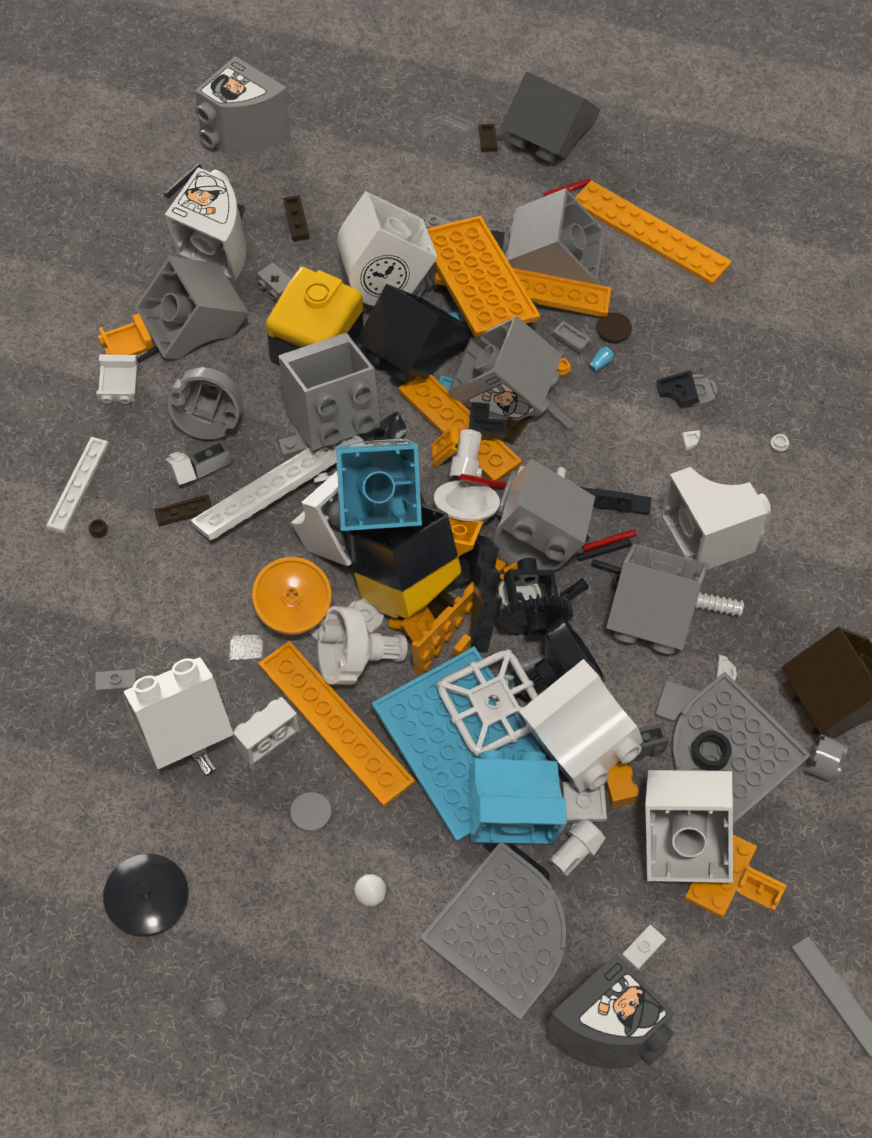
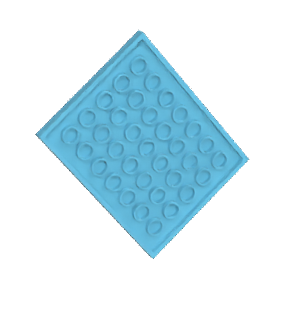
(434, 745)

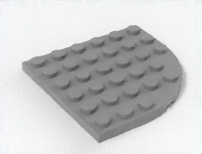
(761, 747)
(503, 931)

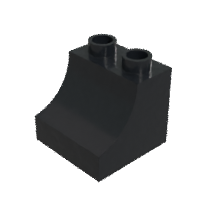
(410, 334)

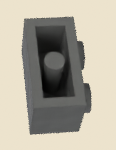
(654, 740)

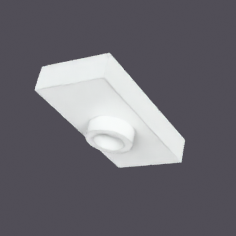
(643, 947)

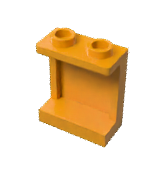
(127, 340)

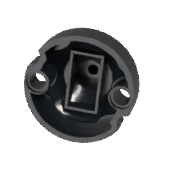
(562, 652)

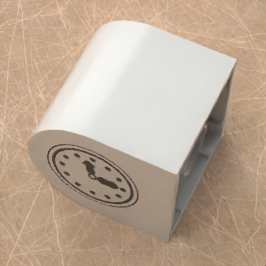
(383, 247)

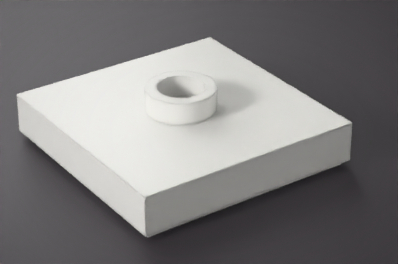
(587, 804)

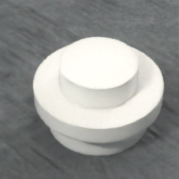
(779, 443)

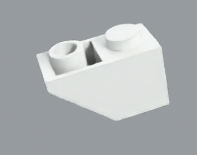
(181, 468)

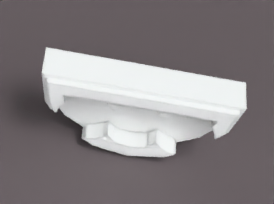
(725, 665)

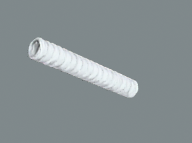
(720, 604)

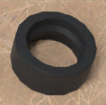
(716, 737)

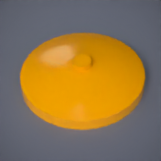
(291, 595)

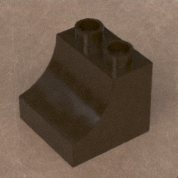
(833, 682)

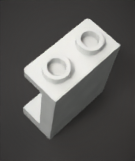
(117, 378)

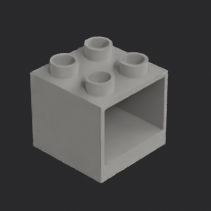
(329, 391)

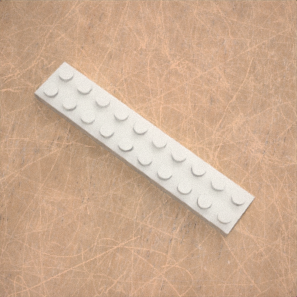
(267, 489)

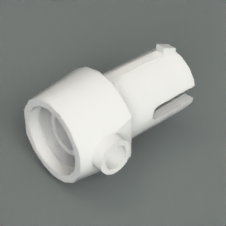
(466, 455)
(583, 841)

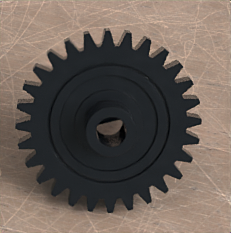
(531, 615)

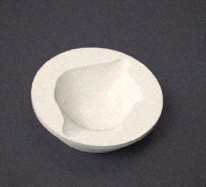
(467, 501)

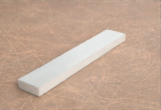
(77, 485)

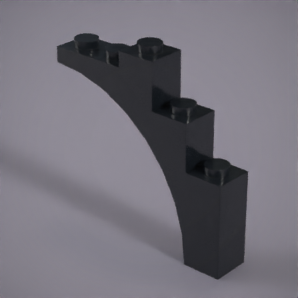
(486, 599)

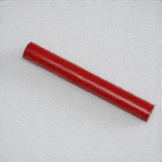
(570, 187)
(482, 481)
(609, 540)

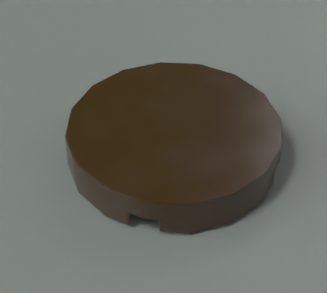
(614, 328)

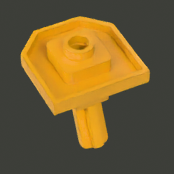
(414, 625)

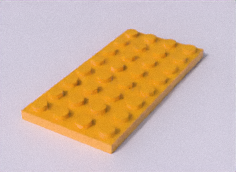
(479, 275)

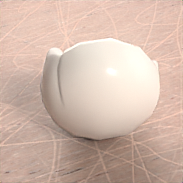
(370, 890)

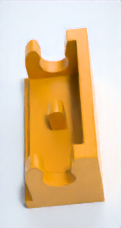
(761, 888)

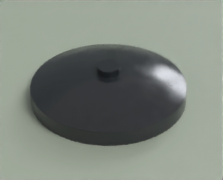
(146, 895)

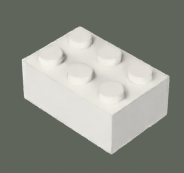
(265, 730)

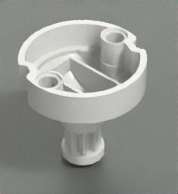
(347, 646)

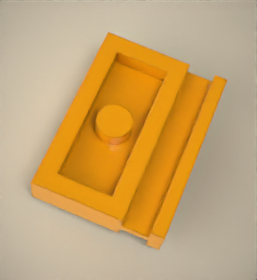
(444, 446)

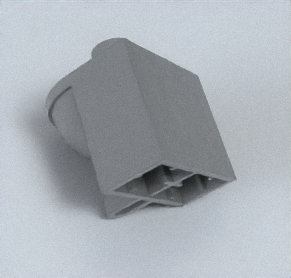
(543, 518)

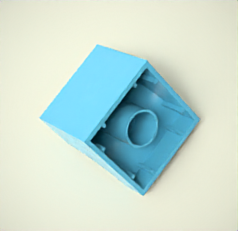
(515, 799)

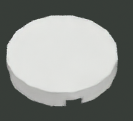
(374, 619)

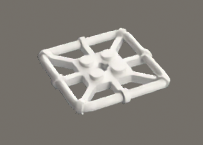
(479, 699)

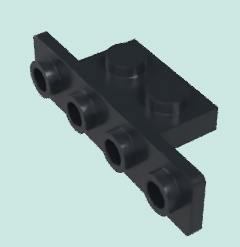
(620, 500)

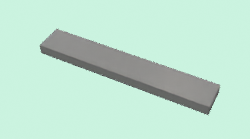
(835, 993)

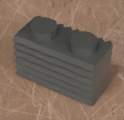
(210, 458)

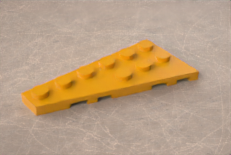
(441, 632)

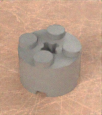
(826, 758)

